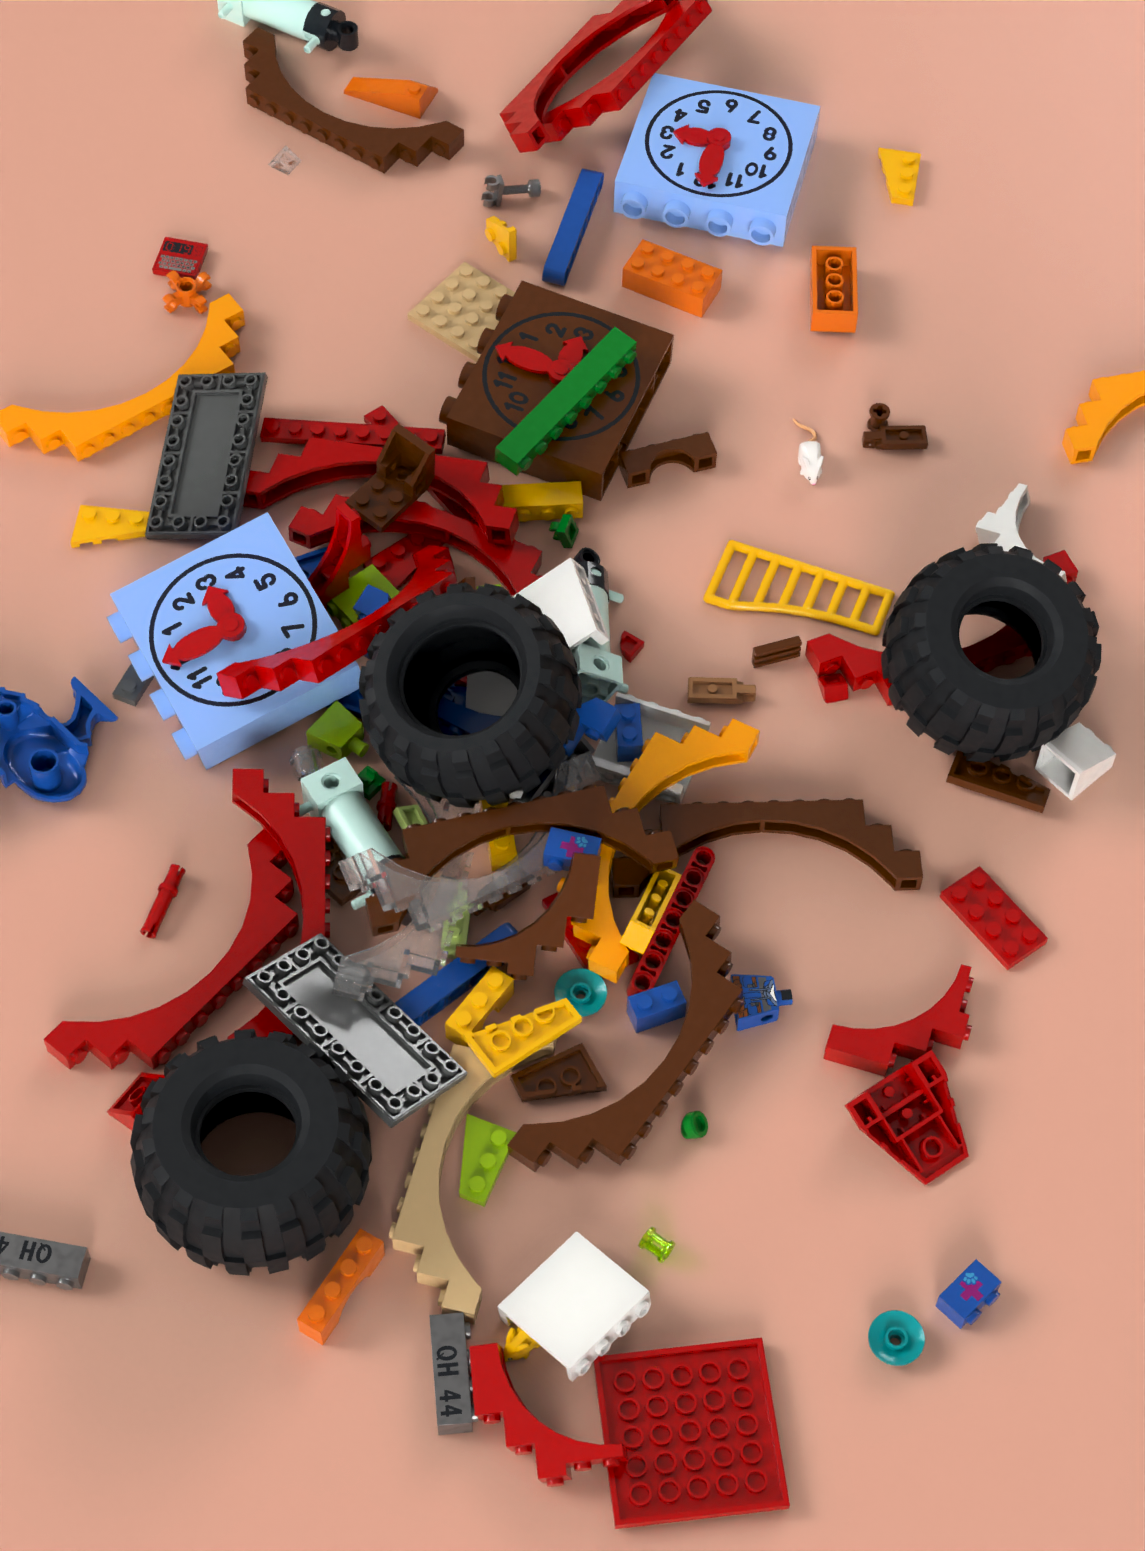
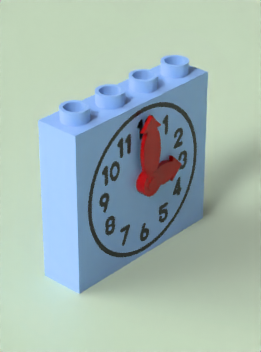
(716, 160)
(223, 607)

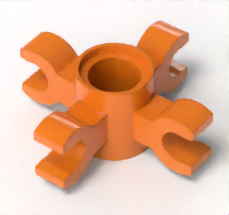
(187, 292)

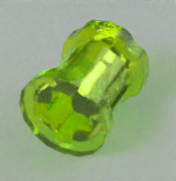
(647, 1243)

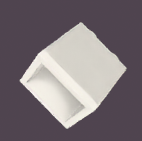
(1074, 760)

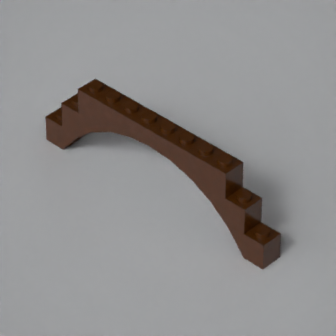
(370, 145)
(582, 811)
(829, 821)
(621, 1125)

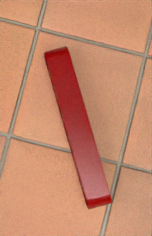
(666, 933)

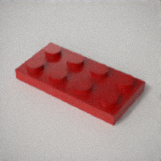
(993, 918)

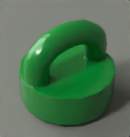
(694, 1125)

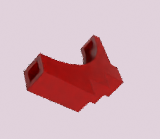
(344, 553)
(877, 1048)
(555, 1453)

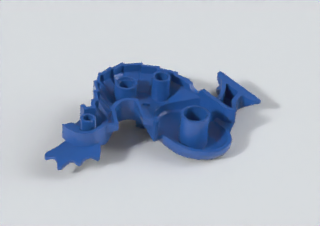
(41, 752)

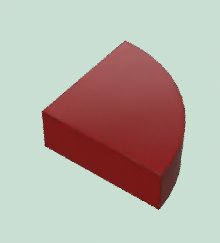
(630, 646)

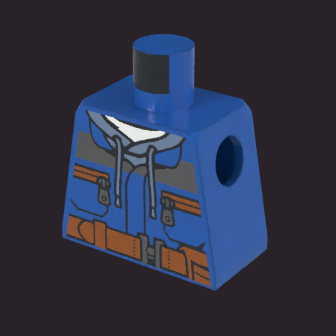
(760, 1000)

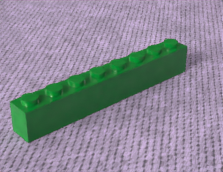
(566, 401)

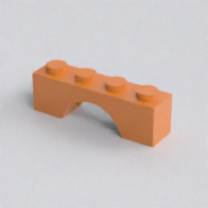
(327, 1303)

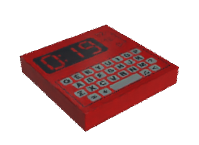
(181, 256)

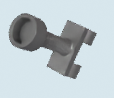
(496, 184)

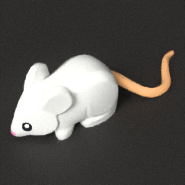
(810, 456)

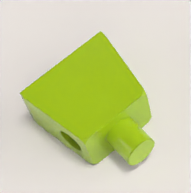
(337, 733)

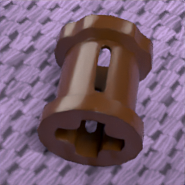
(879, 413)

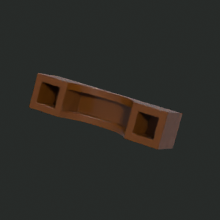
(694, 452)

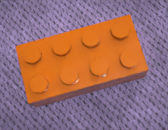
(671, 278)
(833, 289)

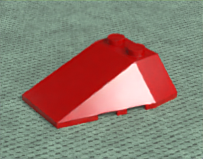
(913, 1118)

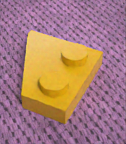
(503, 237)

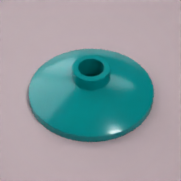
(582, 982)
(900, 1326)

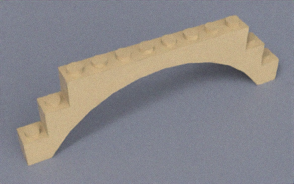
(420, 1222)

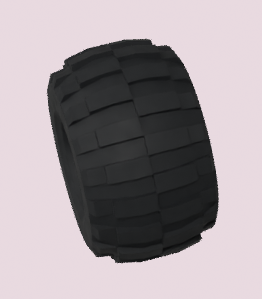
(439, 645)
(956, 699)
(262, 1215)

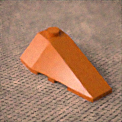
(395, 94)

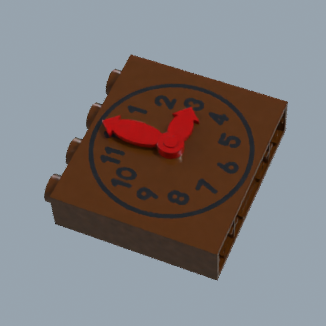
(526, 357)

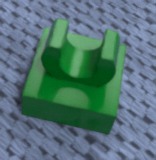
(565, 530)
(371, 782)

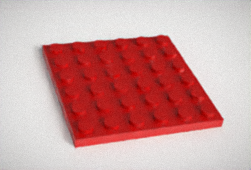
(693, 1433)

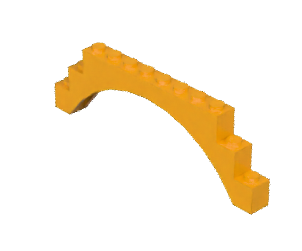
(1111, 402)
(95, 429)
(659, 767)

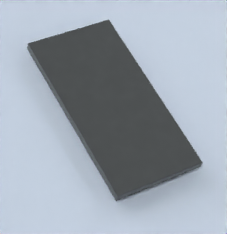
(206, 455)
(372, 1041)

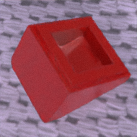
(833, 688)

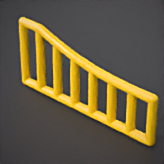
(782, 606)

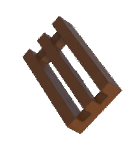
(776, 651)

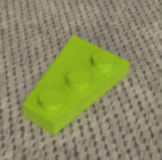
(483, 1158)

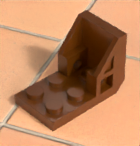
(401, 477)

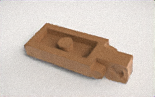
(719, 691)

